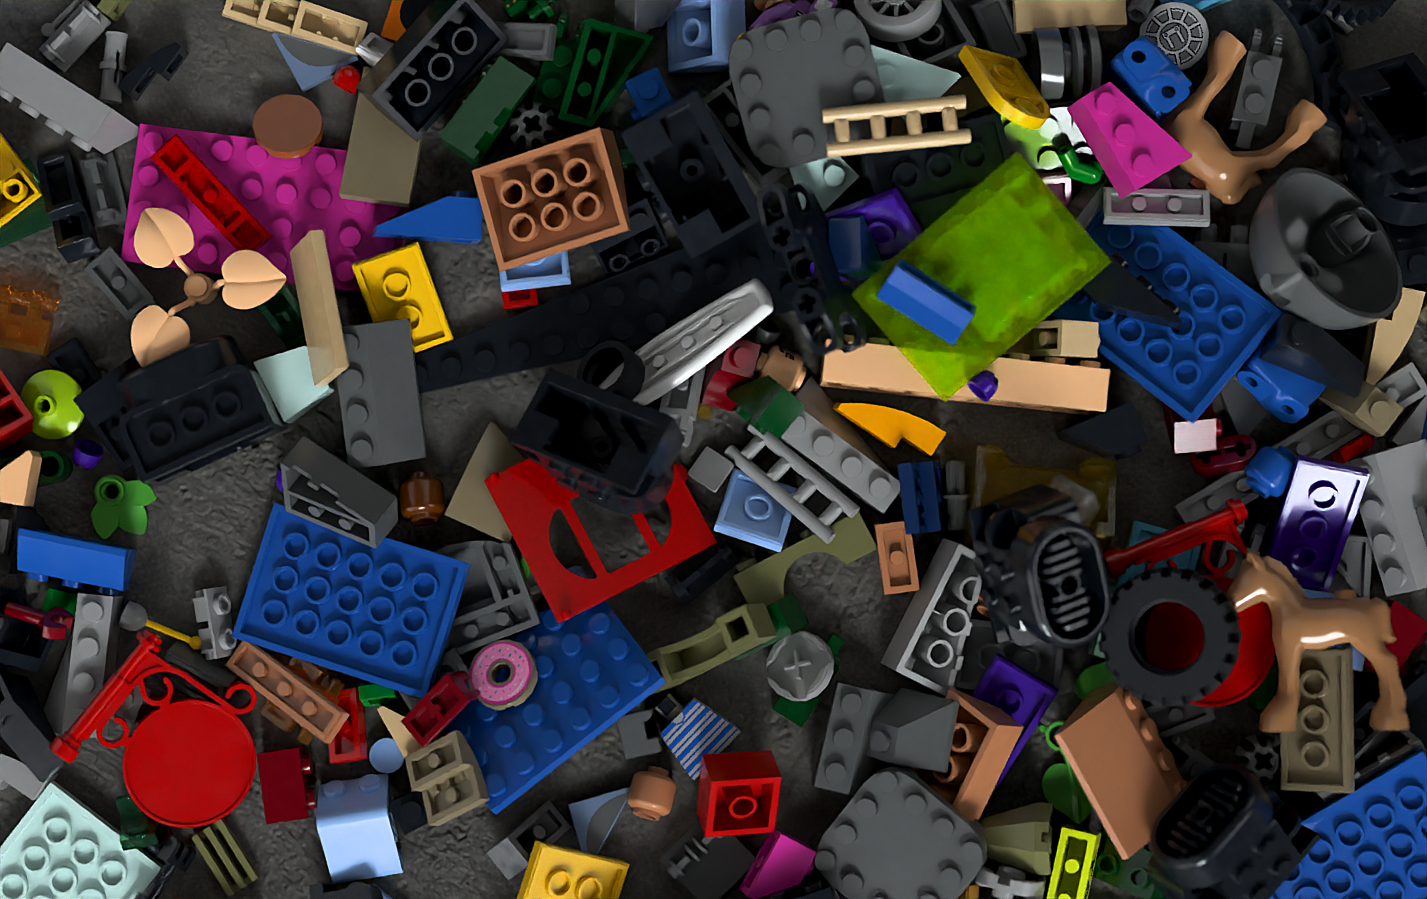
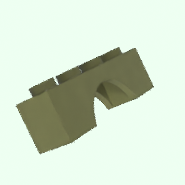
(765, 579)
(724, 640)

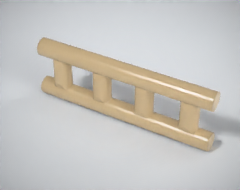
(882, 143)

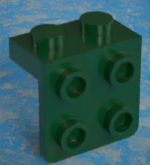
(1127, 873)

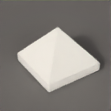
(373, 48)

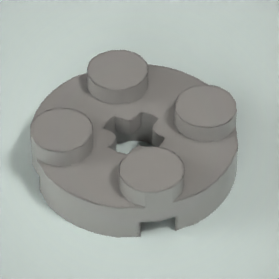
(1010, 881)

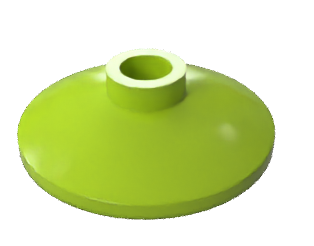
(64, 414)

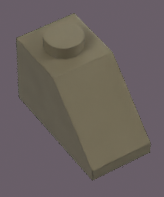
(1369, 412)

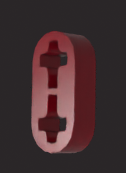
(1225, 457)

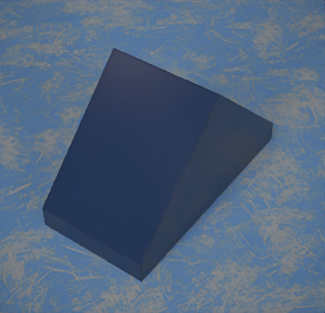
(853, 247)

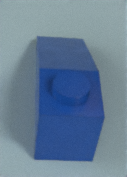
(445, 220)

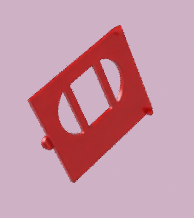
(527, 503)

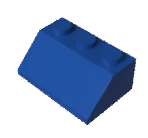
(75, 560)

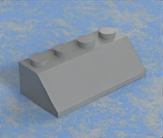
(1389, 514)

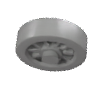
(897, 18)

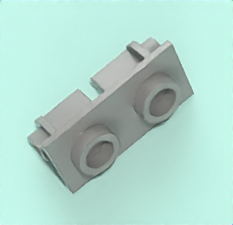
(75, 36)
(215, 607)

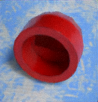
(347, 78)

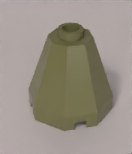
(1023, 838)

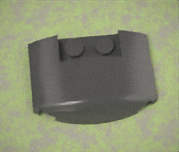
(493, 597)

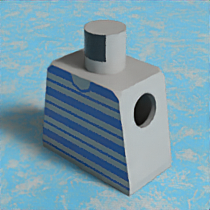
(694, 732)

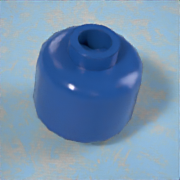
(1270, 471)

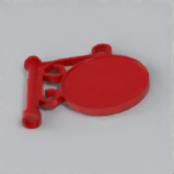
(1174, 632)
(186, 756)

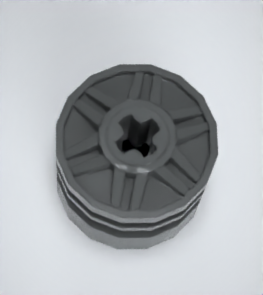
(1071, 62)

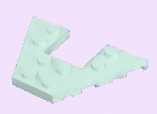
(900, 80)

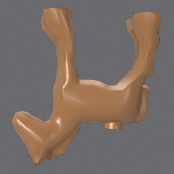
(1213, 165)
(1318, 624)

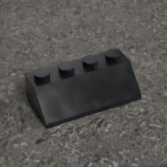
(432, 64)

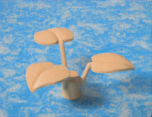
(165, 237)

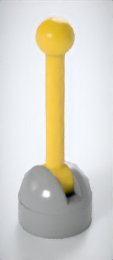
(135, 618)

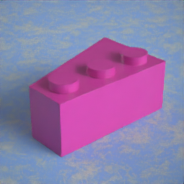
(1125, 139)

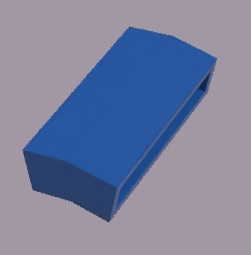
(926, 301)

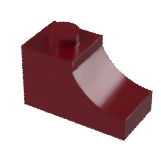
(727, 372)

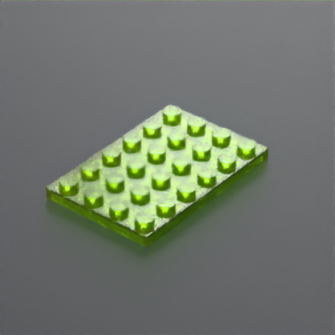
(1002, 250)

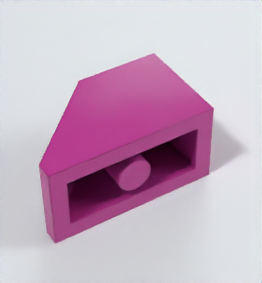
(778, 865)

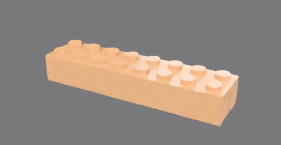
(1022, 382)

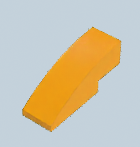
(892, 425)

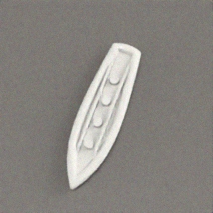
(698, 339)

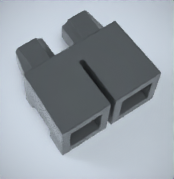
(1232, 255)
(635, 732)

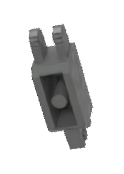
(1253, 90)

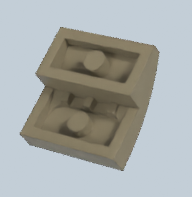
(447, 778)

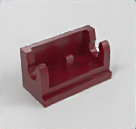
(439, 707)

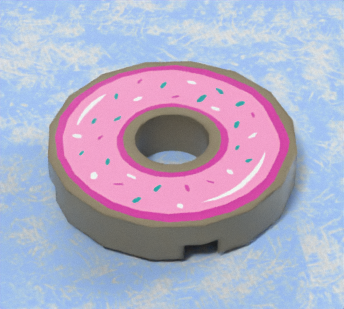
(487, 665)

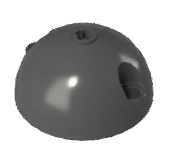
(1304, 267)

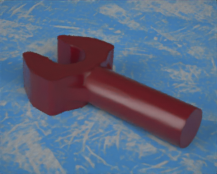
(52, 623)

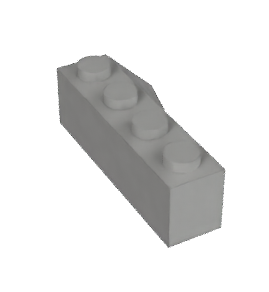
(62, 103)
(839, 450)
(937, 620)
(86, 661)

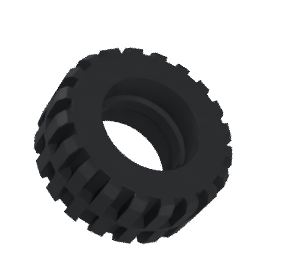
(1220, 636)

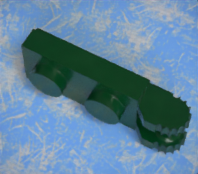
(556, 73)

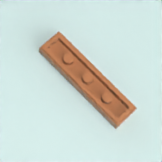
(287, 690)

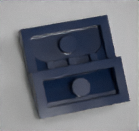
(922, 497)

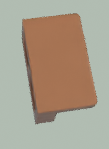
(896, 558)

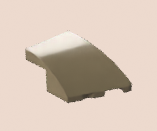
(472, 500)

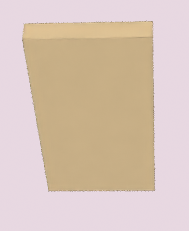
(319, 308)

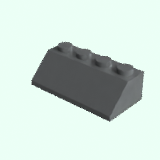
(381, 395)

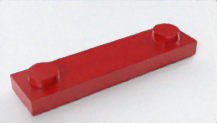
(210, 195)

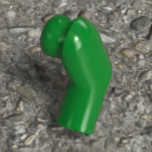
(1083, 172)

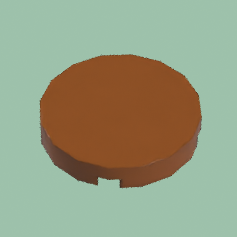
(287, 126)

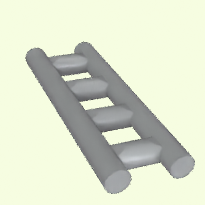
(794, 502)

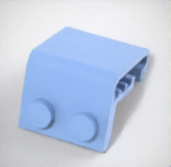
(358, 828)

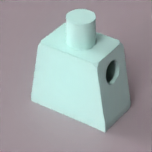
(291, 383)

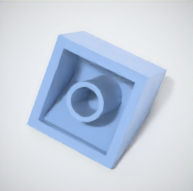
(703, 34)

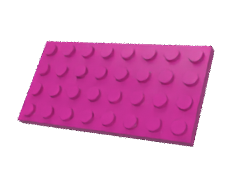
(281, 194)

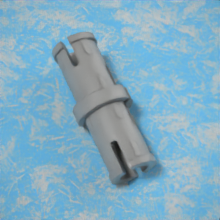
(113, 67)

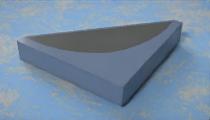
(310, 61)
(596, 817)

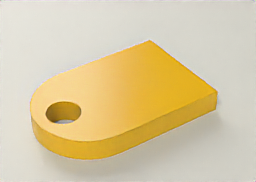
(1006, 86)

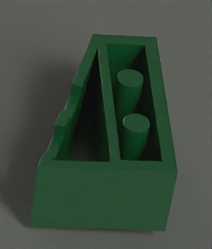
(602, 65)
(486, 112)

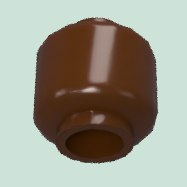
(422, 499)

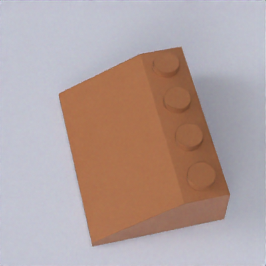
(553, 198)
(1120, 764)

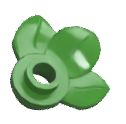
(123, 511)

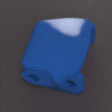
(1143, 76)
(1278, 387)

